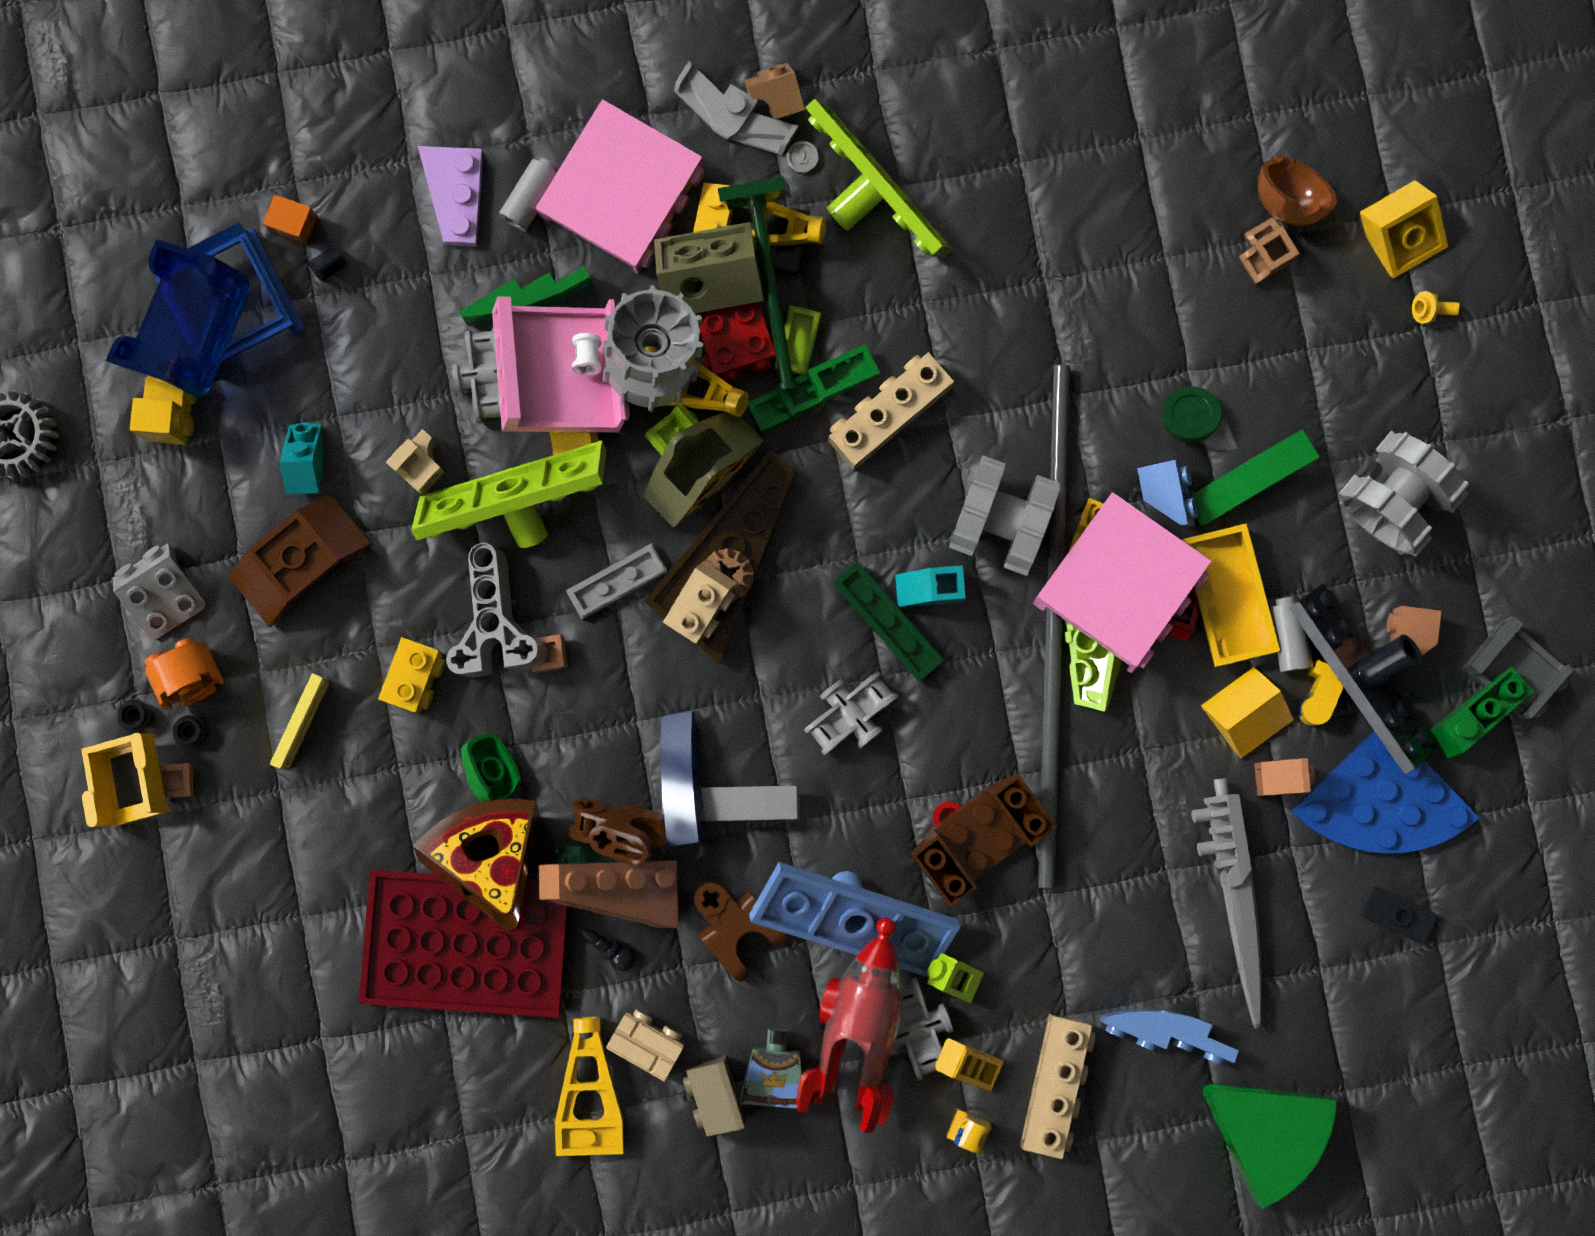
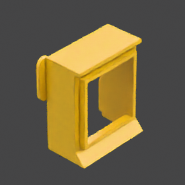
(101, 800)

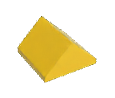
(1248, 711)

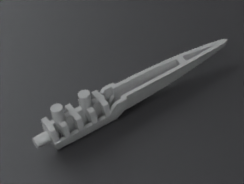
(1237, 882)

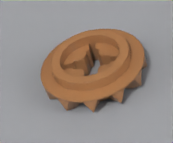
(734, 559)

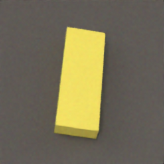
(300, 722)

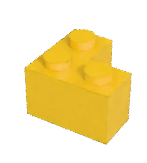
(162, 414)

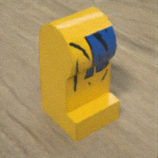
(1322, 696)
(969, 1131)

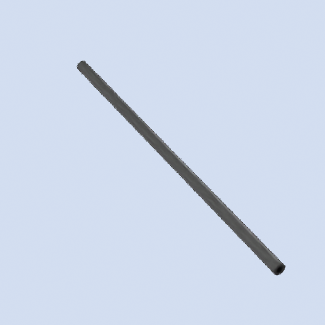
(1054, 624)

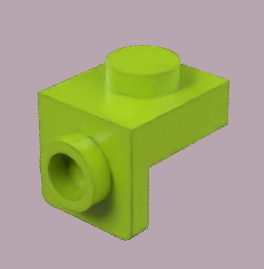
(668, 427)

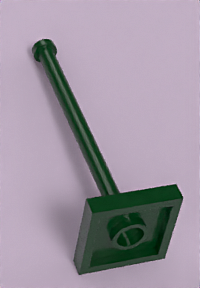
(756, 196)

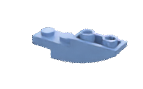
(1158, 1026)

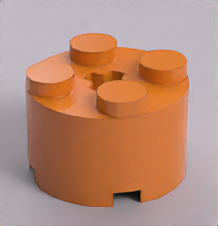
(183, 674)

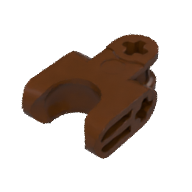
(618, 832)
(728, 924)

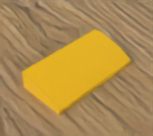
(1233, 598)

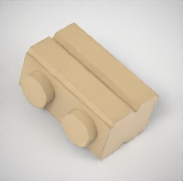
(646, 1044)

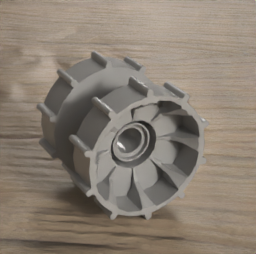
(657, 321)
(1416, 478)
(1005, 515)

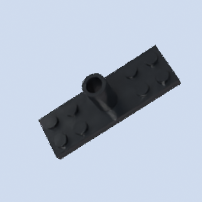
(1368, 675)

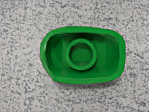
(489, 768)

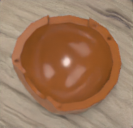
(1294, 192)

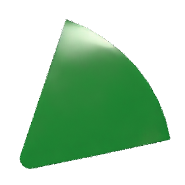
(1272, 1135)

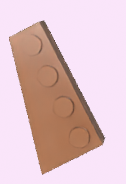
(619, 889)

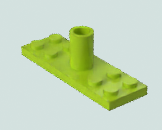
(871, 186)
(512, 494)

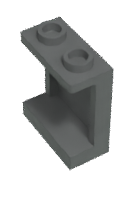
(1513, 647)

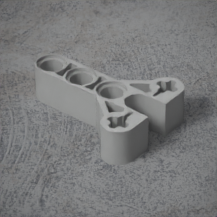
(479, 639)

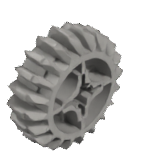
(21, 425)

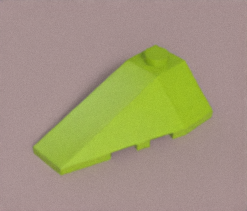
(1091, 670)

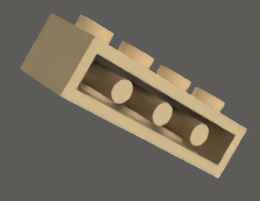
(890, 411)
(1056, 1086)

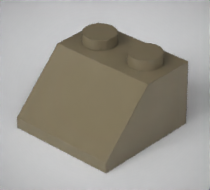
(715, 1097)

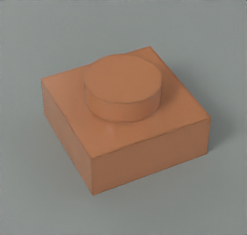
(556, 654)
(177, 780)

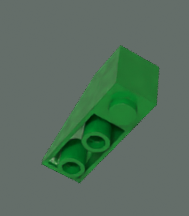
(1480, 713)

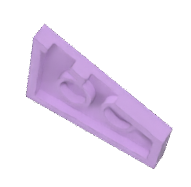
(455, 189)

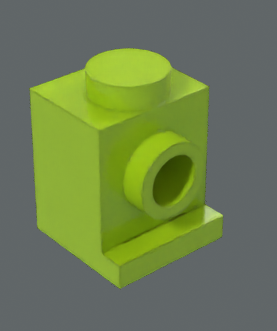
(947, 973)

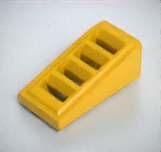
(967, 1064)

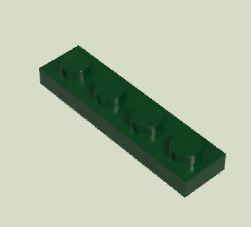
(888, 621)

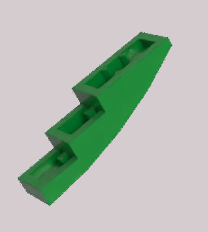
(539, 293)
(814, 389)
(1254, 477)

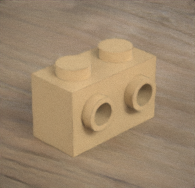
(700, 603)

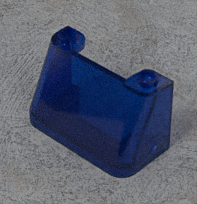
(186, 320)

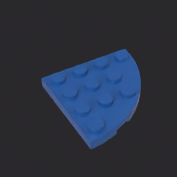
(1379, 808)

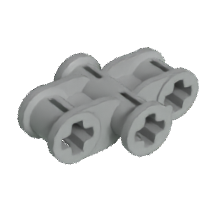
(480, 374)
(841, 719)
(921, 1039)

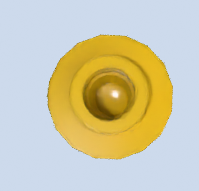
(1428, 305)

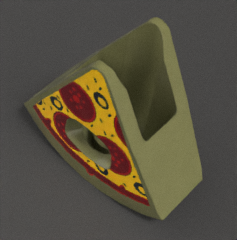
(700, 465)

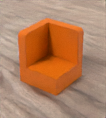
(290, 219)

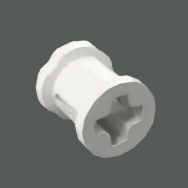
(586, 354)

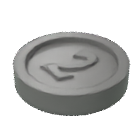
(802, 157)

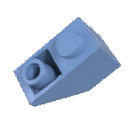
(1167, 490)

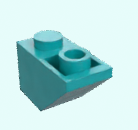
(302, 458)
(930, 587)

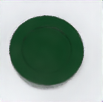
(1191, 414)

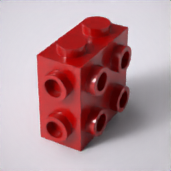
(735, 341)

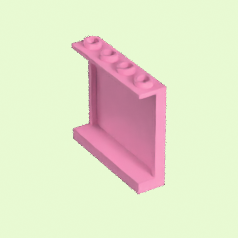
(621, 186)
(537, 375)
(1124, 581)

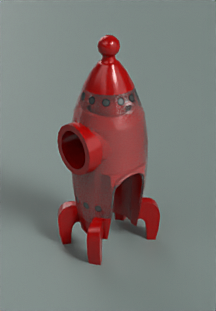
(867, 1010)

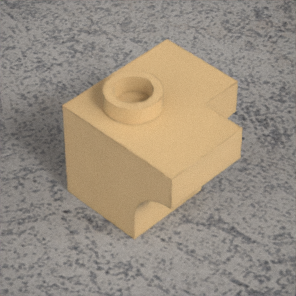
(416, 462)

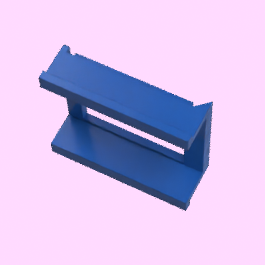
(287, 313)

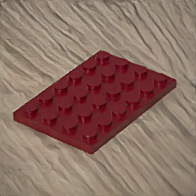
(445, 954)

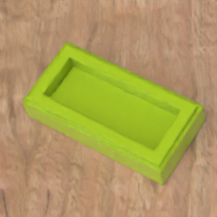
(800, 333)

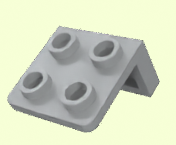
(157, 592)

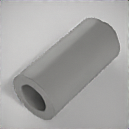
(521, 204)
(1291, 637)

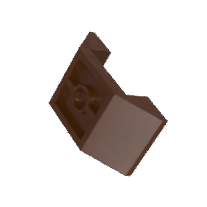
(297, 557)
(981, 837)

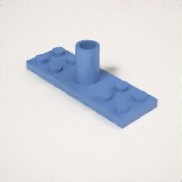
(846, 916)

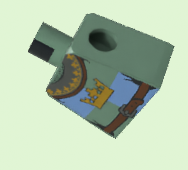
(772, 1073)

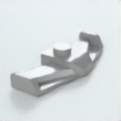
(732, 113)

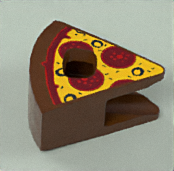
(485, 855)

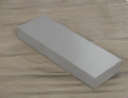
(616, 581)

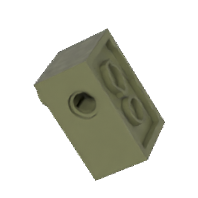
(710, 267)

